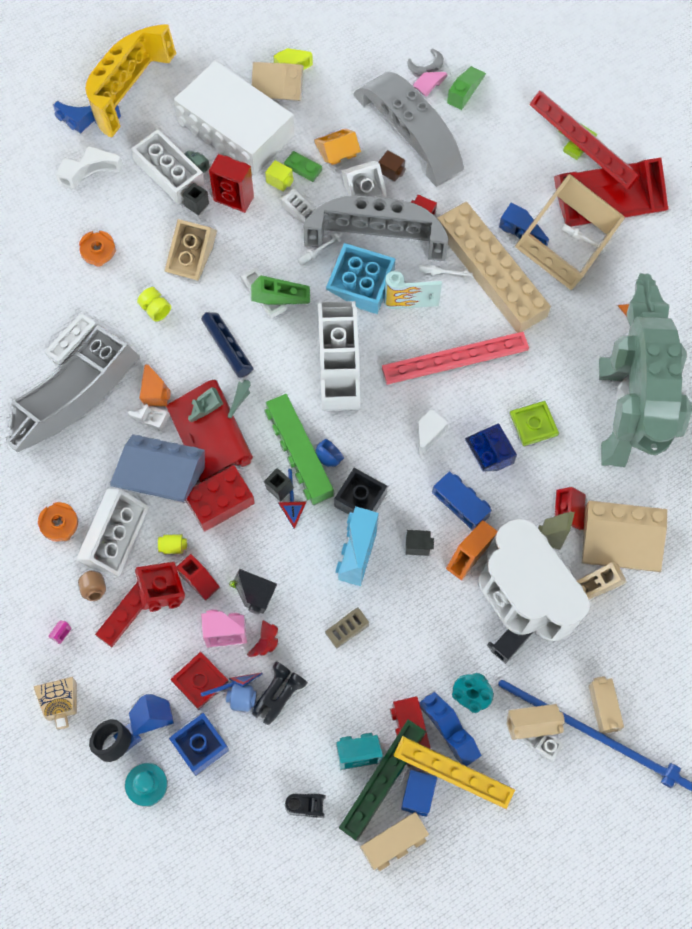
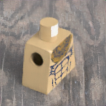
(58, 700)

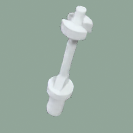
(576, 234)
(311, 254)
(436, 270)

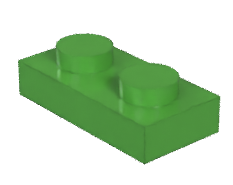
(303, 166)

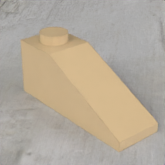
(602, 580)

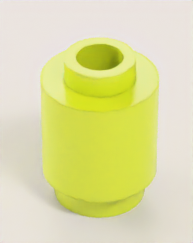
(172, 544)

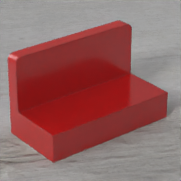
(571, 500)

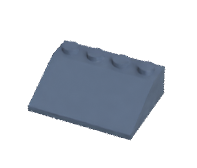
(158, 468)

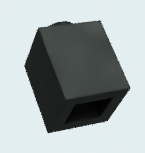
(196, 198)
(278, 484)
(419, 542)

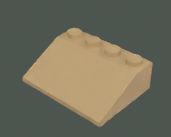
(624, 535)

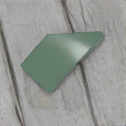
(205, 404)

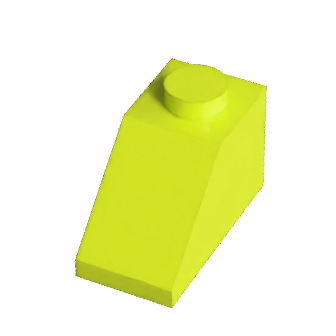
(294, 56)

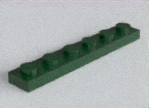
(379, 784)

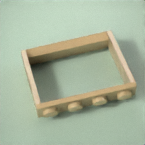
(591, 208)

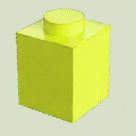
(279, 175)

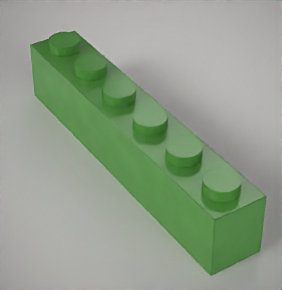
(299, 449)

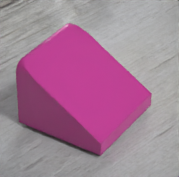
(60, 631)

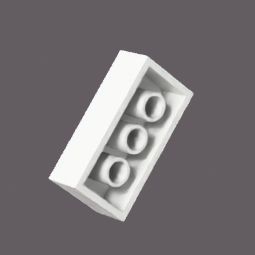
(166, 165)

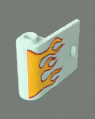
(410, 295)

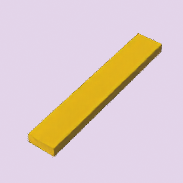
(454, 772)

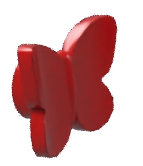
(267, 642)

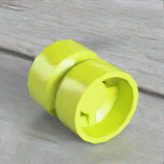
(155, 305)

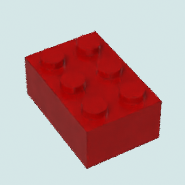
(231, 183)
(219, 498)

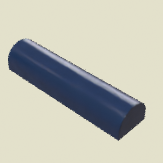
(227, 344)

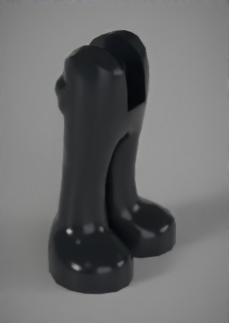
(294, 683)

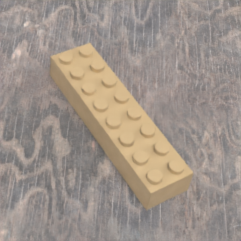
(494, 268)

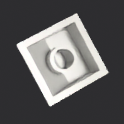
(364, 180)

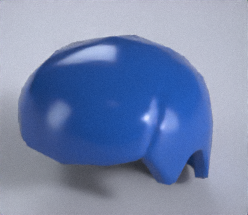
(328, 453)

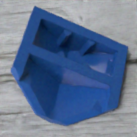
(150, 714)

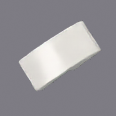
(547, 745)

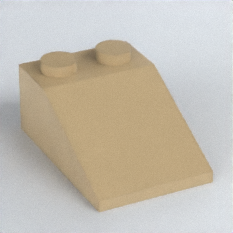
(278, 80)
(190, 249)

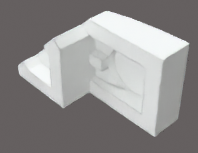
(151, 416)

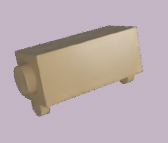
(606, 705)
(535, 721)

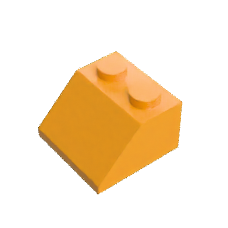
(338, 146)

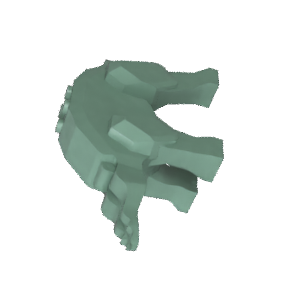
(654, 361)

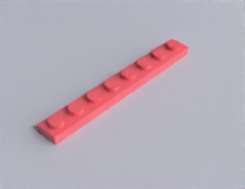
(455, 358)

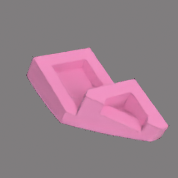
(428, 81)

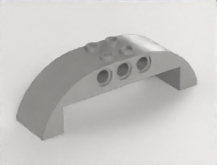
(416, 123)
(379, 218)

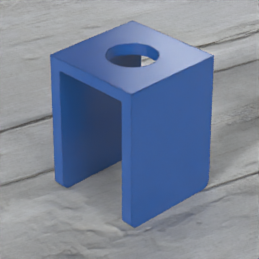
(419, 793)

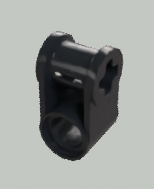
(307, 804)

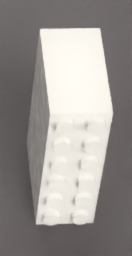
(234, 117)

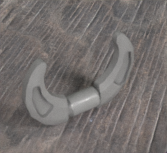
(419, 70)

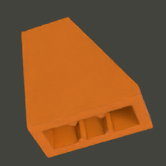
(471, 549)

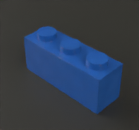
(461, 500)

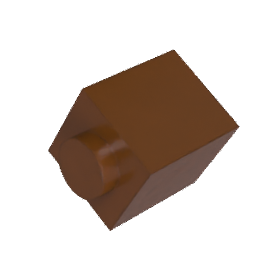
(392, 165)

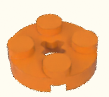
(100, 256)
(54, 512)

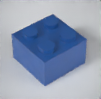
(199, 744)

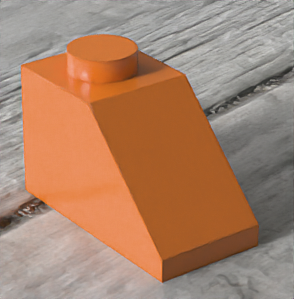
(153, 389)

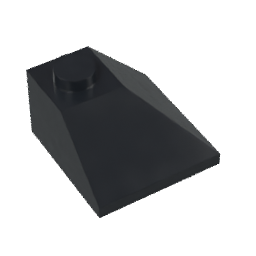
(254, 591)

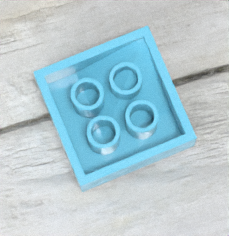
(361, 277)
(362, 534)

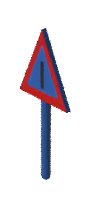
(292, 509)
(240, 680)

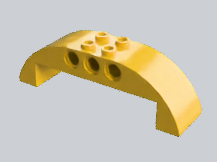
(122, 68)

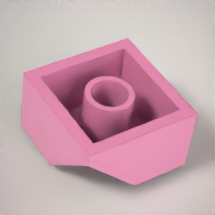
(223, 629)

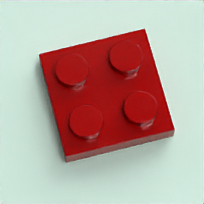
(197, 677)

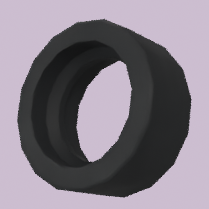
(101, 733)

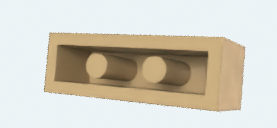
(394, 841)

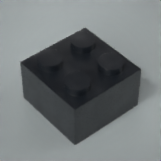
(360, 491)

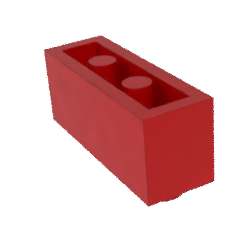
(409, 709)

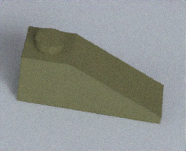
(557, 529)

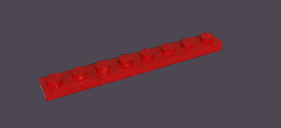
(584, 140)

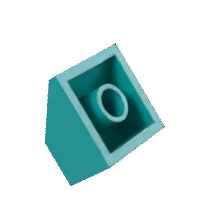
(359, 751)

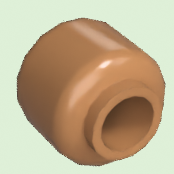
(92, 585)

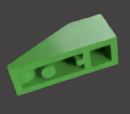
(464, 87)
(277, 291)

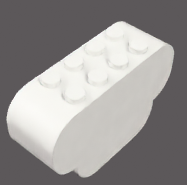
(339, 355)
(531, 584)

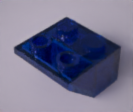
(491, 448)

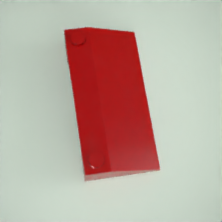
(644, 197)

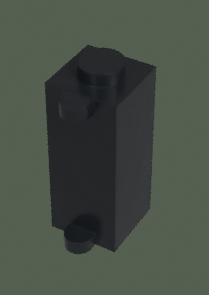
(508, 645)

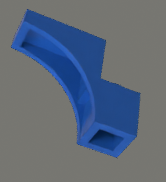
(76, 117)
(449, 726)

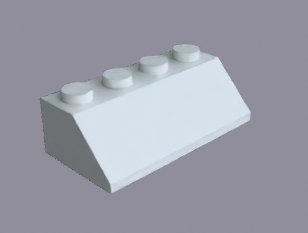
(112, 532)

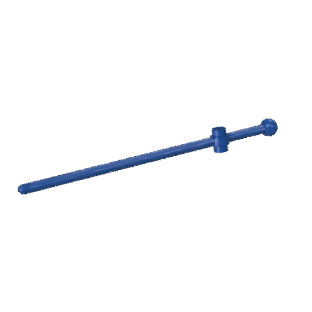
(670, 775)

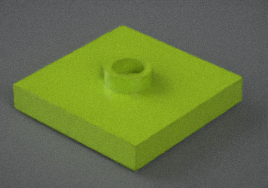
(534, 423)

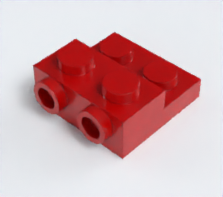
(159, 586)

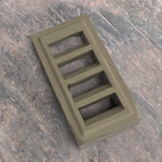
(351, 633)

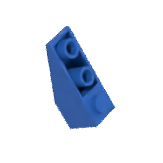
(517, 220)

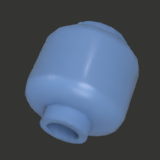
(241, 697)

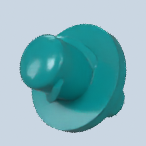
(473, 692)
(146, 784)

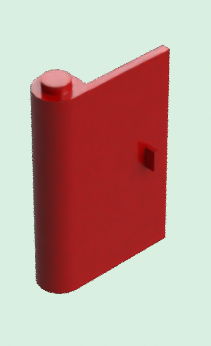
(213, 433)

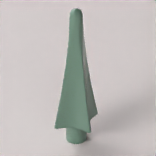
(241, 394)

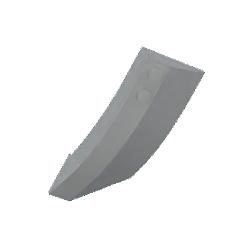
(70, 390)

